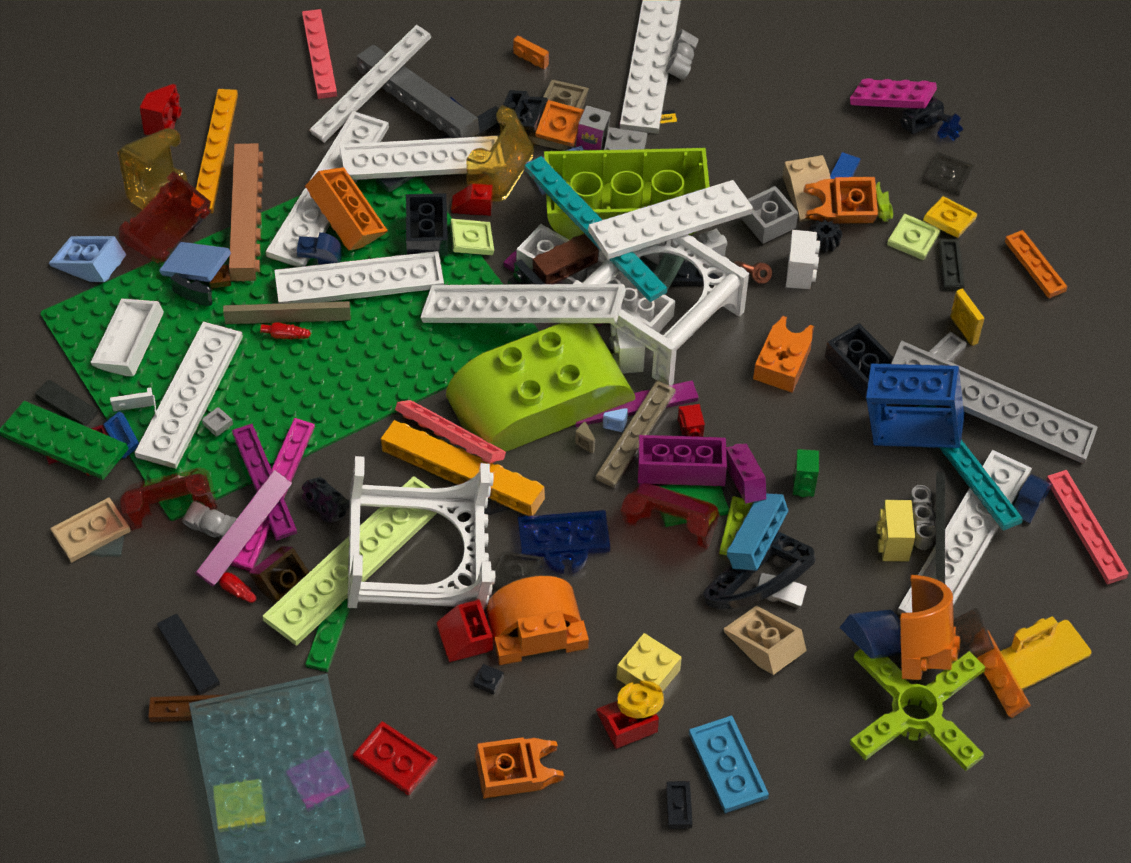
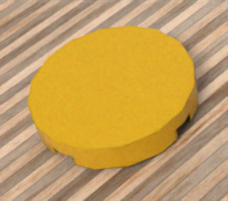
(640, 699)

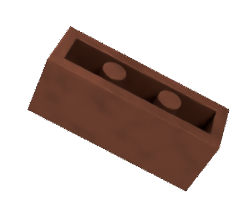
(565, 259)

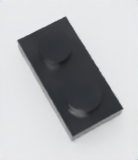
(679, 804)

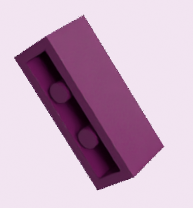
(746, 473)

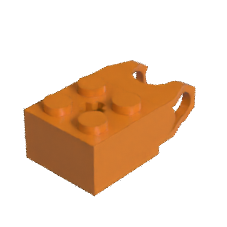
(838, 203)
(783, 356)
(521, 766)

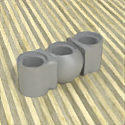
(682, 54)
(207, 521)
(924, 525)

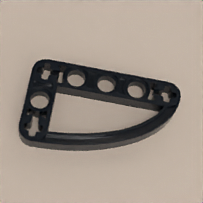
(720, 595)

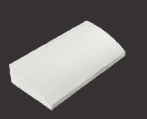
(128, 336)

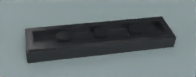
(188, 654)

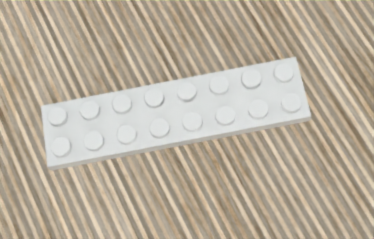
(410, 157)
(670, 219)
(359, 278)
(189, 395)

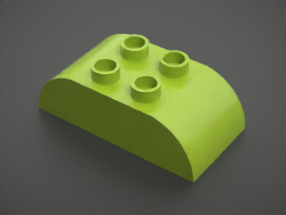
(624, 180)
(538, 385)

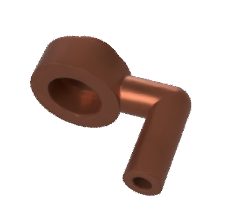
(755, 271)

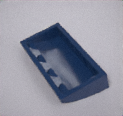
(875, 632)

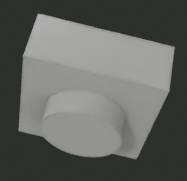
(217, 421)

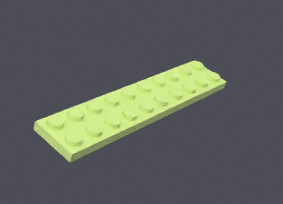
(327, 583)

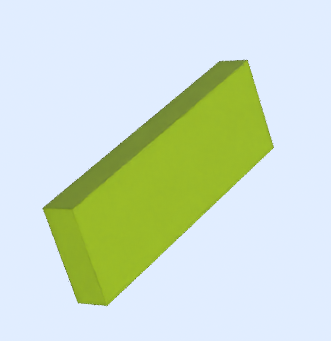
(735, 519)

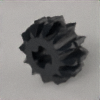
(827, 234)

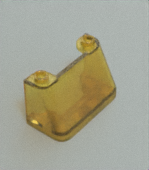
(506, 158)
(147, 165)

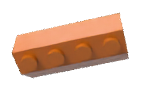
(345, 208)

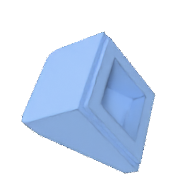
(615, 420)

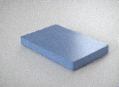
(195, 261)

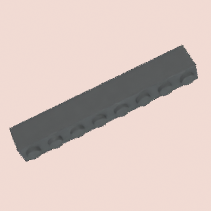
(422, 97)

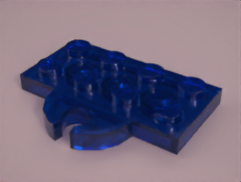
(564, 537)

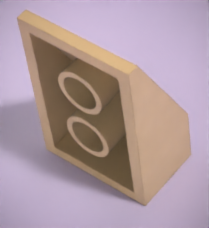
(803, 172)
(766, 639)

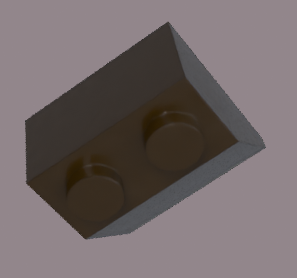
(279, 573)

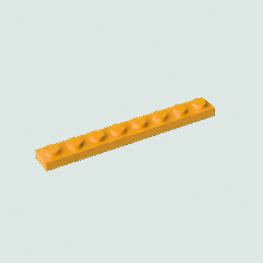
(216, 144)

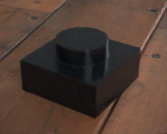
(488, 679)

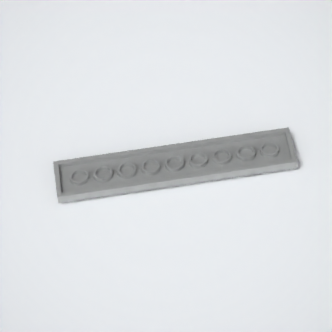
(1012, 409)

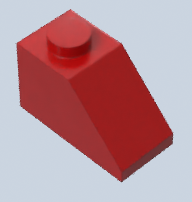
(473, 200)

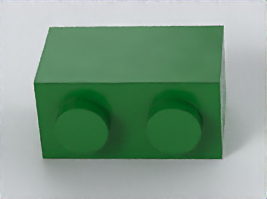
(805, 473)

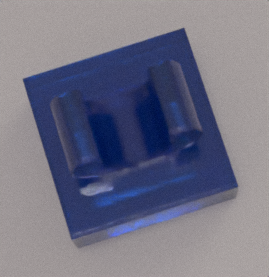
(951, 128)

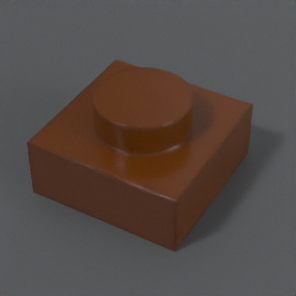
(221, 278)

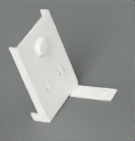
(133, 401)

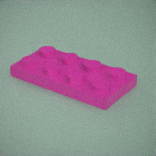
(893, 93)

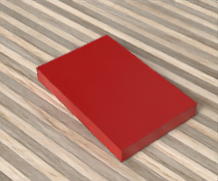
(395, 758)

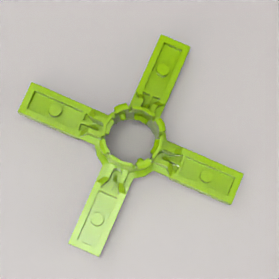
(932, 697)

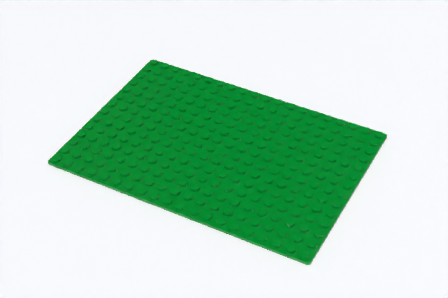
(336, 378)

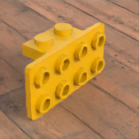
(1044, 651)

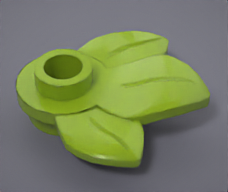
(885, 208)

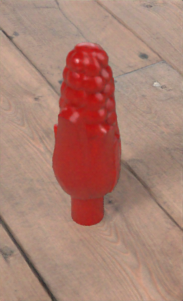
(284, 331)
(235, 586)

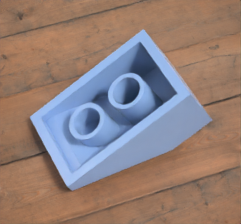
(89, 257)

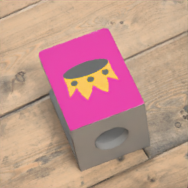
(592, 128)

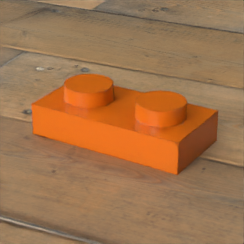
(531, 52)

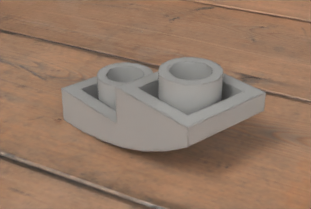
(791, 594)

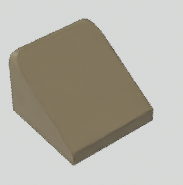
(585, 438)

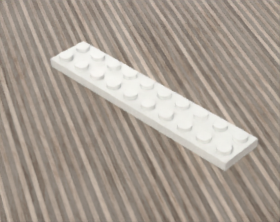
(648, 66)
(306, 215)
(524, 303)
(972, 528)

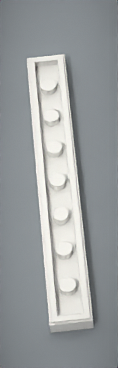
(370, 83)

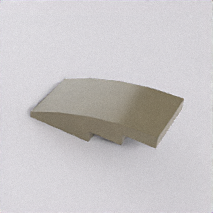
(566, 94)

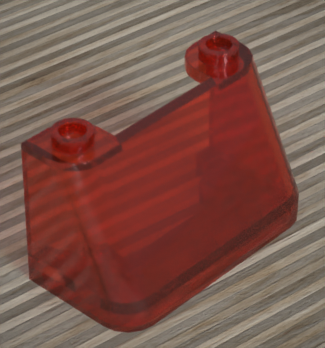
(165, 219)
(139, 495)
(700, 514)

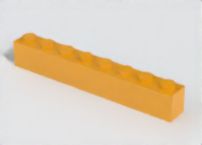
(460, 466)

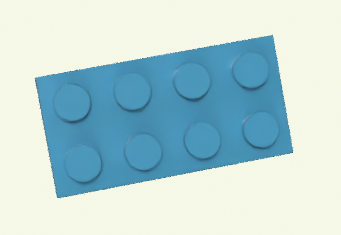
(728, 764)

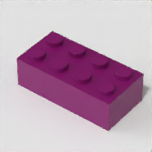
(682, 460)

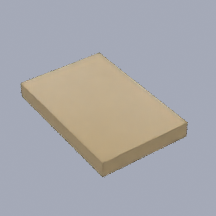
(90, 529)

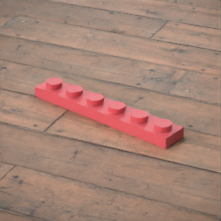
(319, 54)
(451, 431)
(1087, 527)

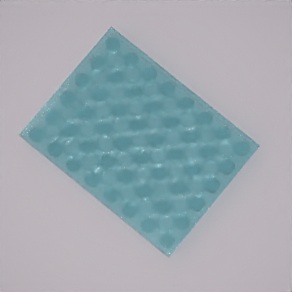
(277, 773)

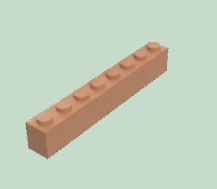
(245, 214)

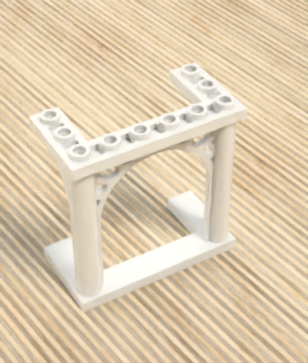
(729, 293)
(466, 497)

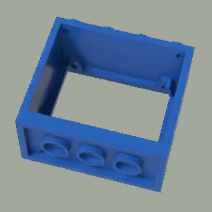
(915, 387)

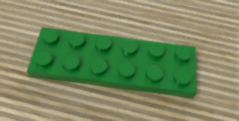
(63, 440)

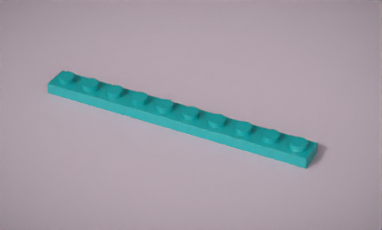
(582, 216)

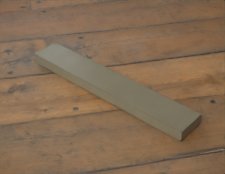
(287, 312)
(641, 424)

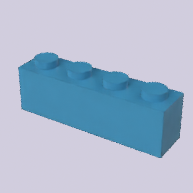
(757, 532)

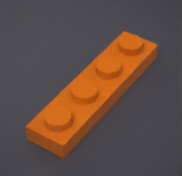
(1036, 264)
(1003, 681)

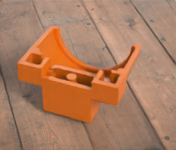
(539, 613)
(928, 631)

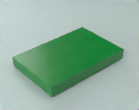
(706, 493)

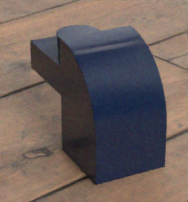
(324, 248)
(1031, 496)

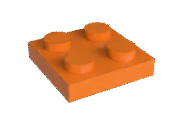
(559, 123)

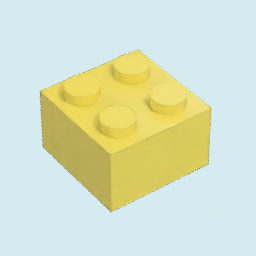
(896, 530)
(649, 662)

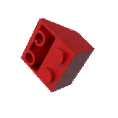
(160, 109)
(465, 631)
(625, 729)

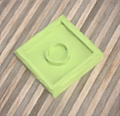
(913, 236)
(471, 237)

